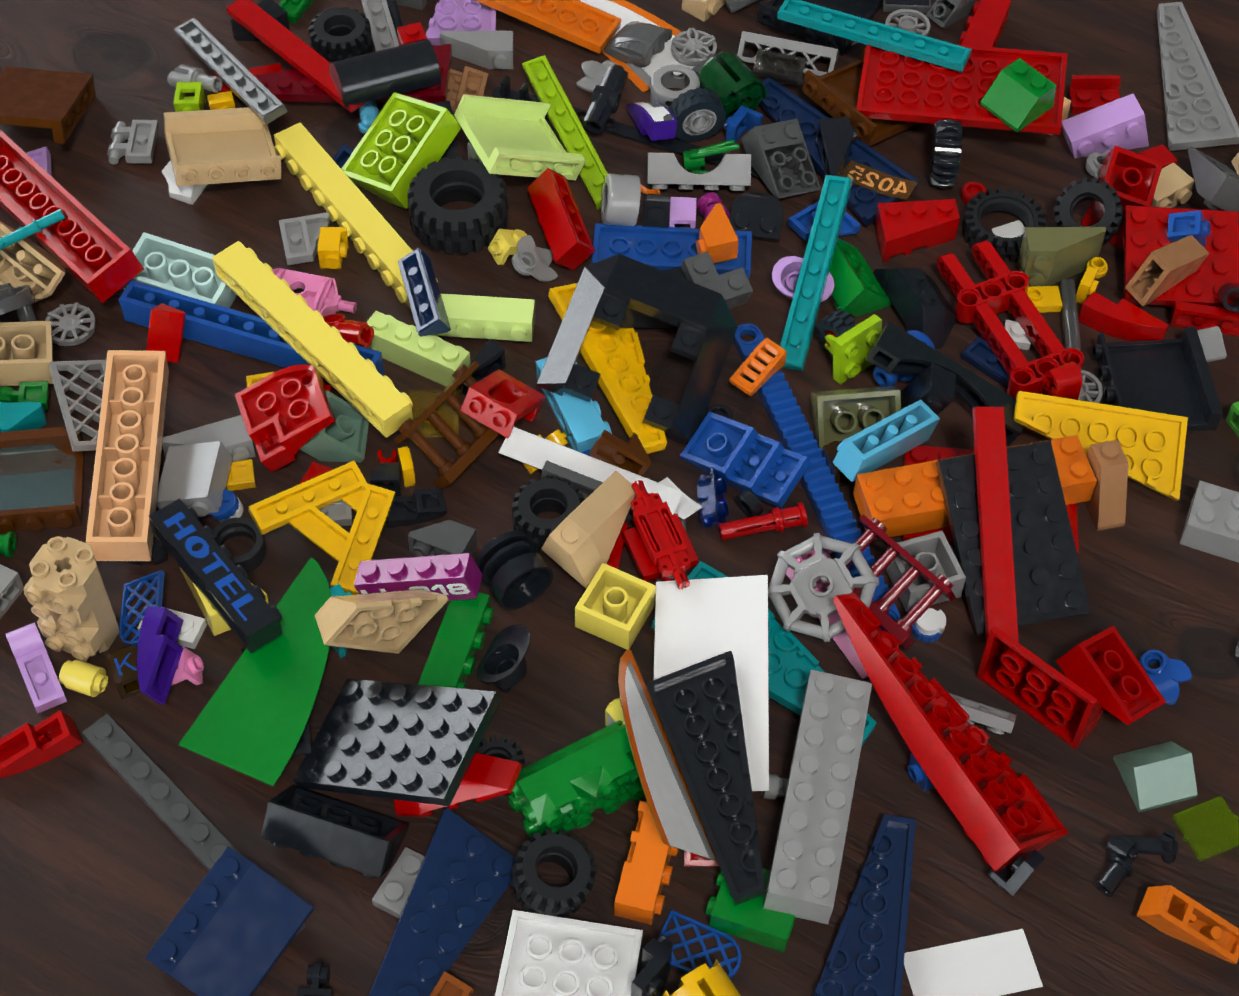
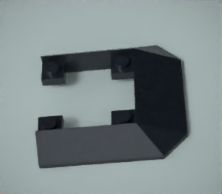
(603, 297)

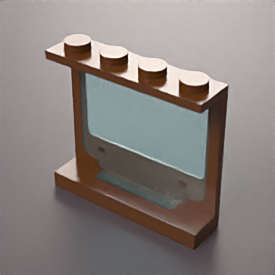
(40, 480)

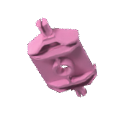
(318, 291)

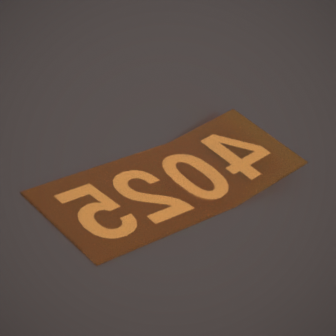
(878, 181)

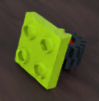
(848, 342)

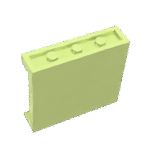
(515, 137)

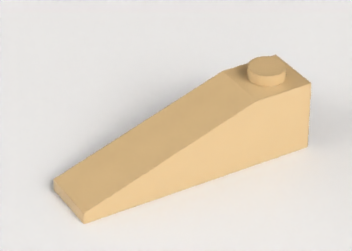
(591, 530)

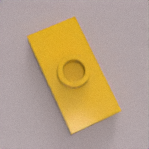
(1045, 298)

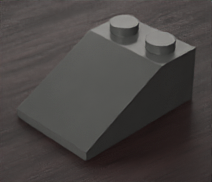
(1215, 181)

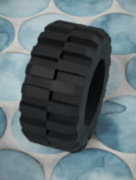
(457, 229)

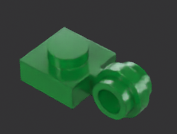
(28, 391)

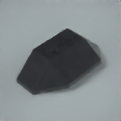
(918, 302)

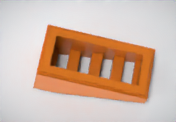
(767, 352)

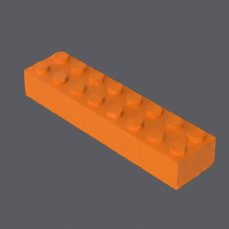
(912, 499)

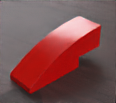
(1121, 319)
(37, 744)

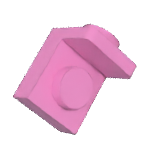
(189, 668)

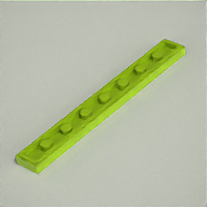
(567, 125)

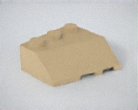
(377, 619)

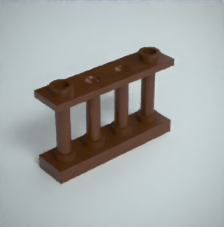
(466, 451)

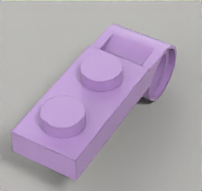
(36, 667)

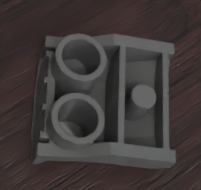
(638, 42)

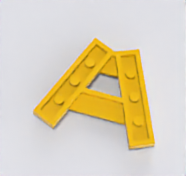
(302, 506)

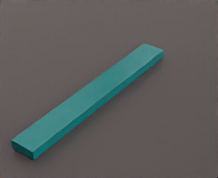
(875, 34)
(815, 270)

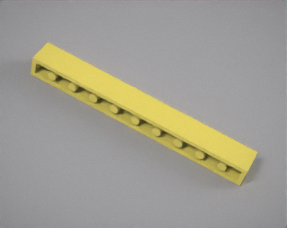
(345, 204)
(313, 338)

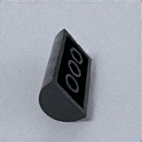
(385, 72)

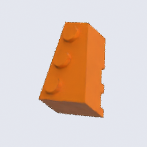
(644, 872)

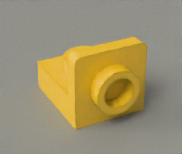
(221, 100)

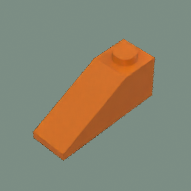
(1189, 922)

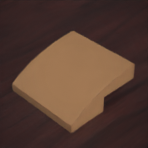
(467, 82)

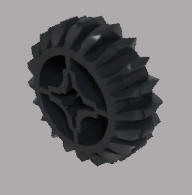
(945, 153)

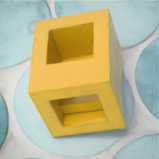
(332, 247)

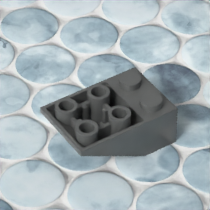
(781, 158)

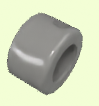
(664, 79)
(620, 199)

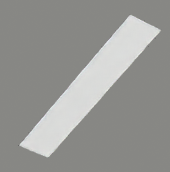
(536, 450)

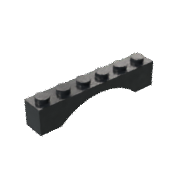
(903, 353)

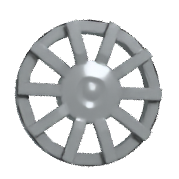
(908, 22)
(71, 324)

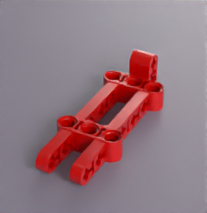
(1058, 368)

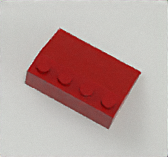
(1038, 689)

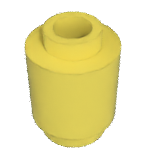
(83, 677)

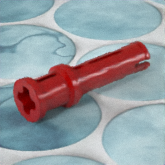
(776, 520)

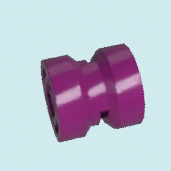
(707, 202)

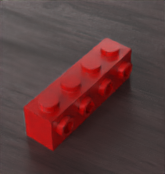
(560, 219)

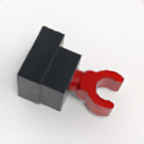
(387, 473)

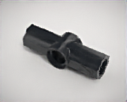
(605, 99)

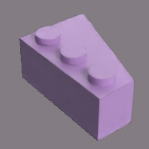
(1108, 125)

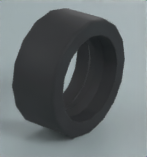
(242, 527)

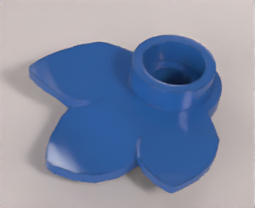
(1167, 675)

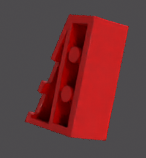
(914, 224)

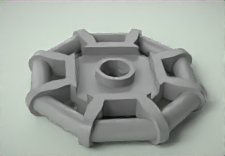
(804, 582)

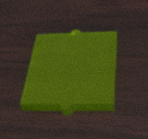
(1209, 828)

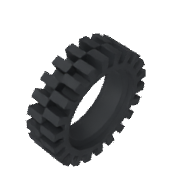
(1000, 202)

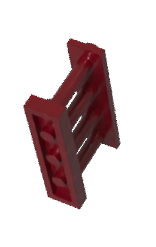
(941, 584)

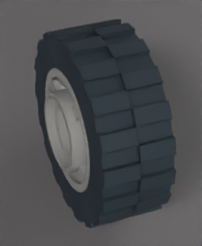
(698, 114)

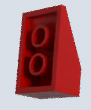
(1112, 675)

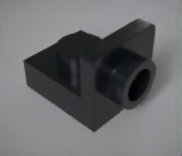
(1015, 876)

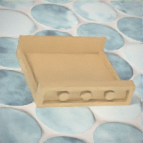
(220, 147)

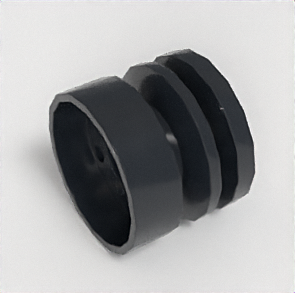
(513, 570)

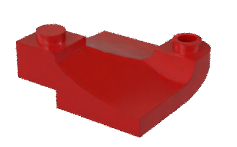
(284, 413)

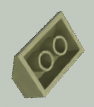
(849, 411)

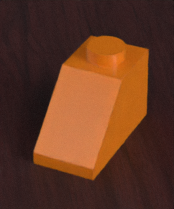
(717, 236)

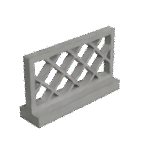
(68, 405)

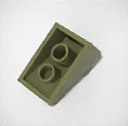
(1057, 252)

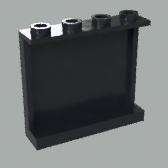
(861, 8)
(1160, 378)

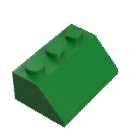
(855, 284)

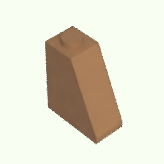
(1166, 269)
(1110, 493)

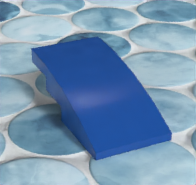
(745, 459)

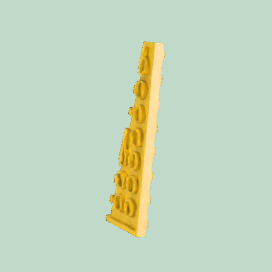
(622, 370)

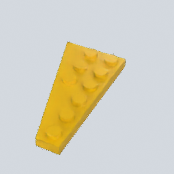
(1149, 439)

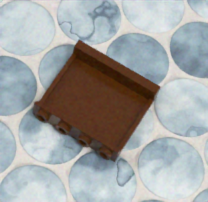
(838, 96)
(45, 99)

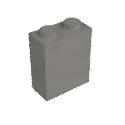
(196, 476)

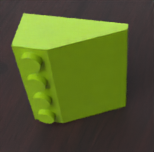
(400, 144)

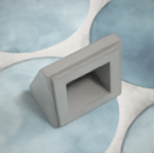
(1212, 343)

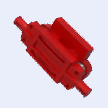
(658, 540)

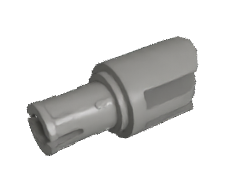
(188, 73)

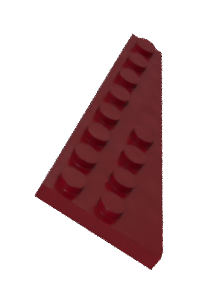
(295, 87)

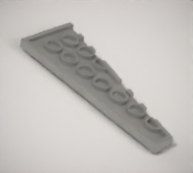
(1192, 95)

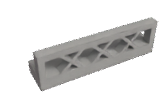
(789, 46)

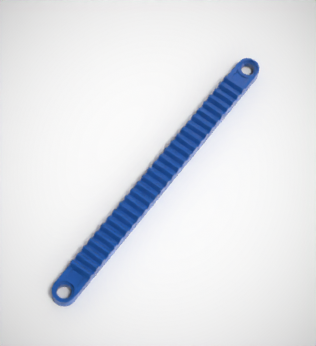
(817, 480)

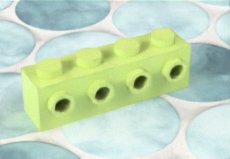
(489, 317)
(420, 354)

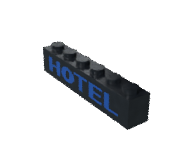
(216, 575)

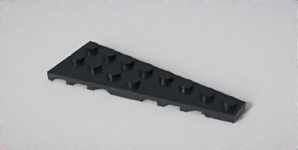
(708, 740)

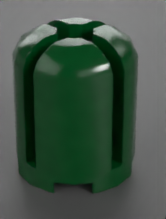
(732, 82)

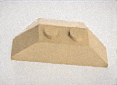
(29, 265)

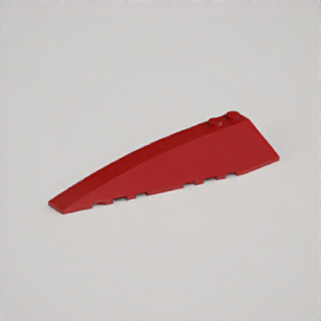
(988, 798)

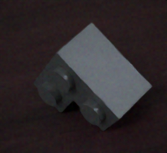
(732, 284)

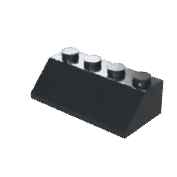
(333, 830)

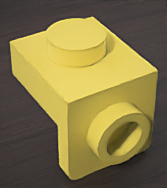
(505, 244)

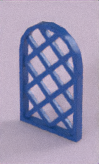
(158, 577)
(713, 933)

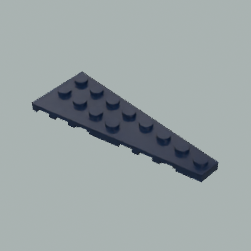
(784, 106)
(447, 904)
(872, 936)

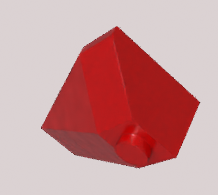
(483, 780)

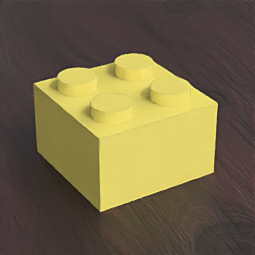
(615, 606)

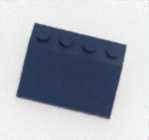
(230, 930)

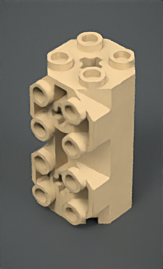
(71, 599)

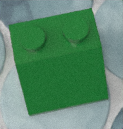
(1019, 95)

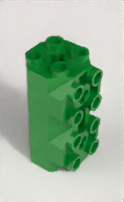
(576, 781)

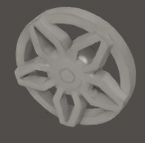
(693, 46)

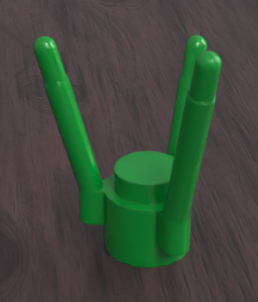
(695, 158)

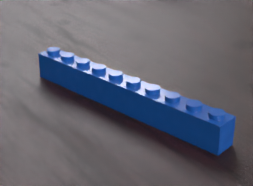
(220, 326)

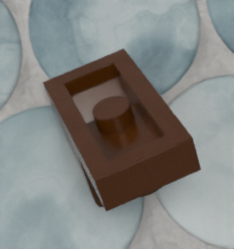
(628, 456)

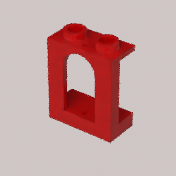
(507, 402)

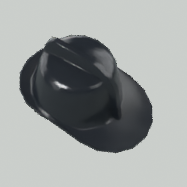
(505, 658)

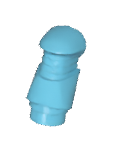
(368, 113)

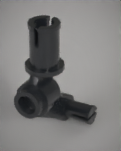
(1125, 850)

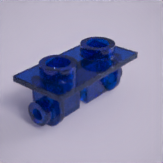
(712, 489)

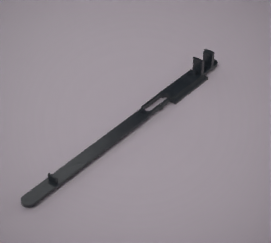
(617, 128)

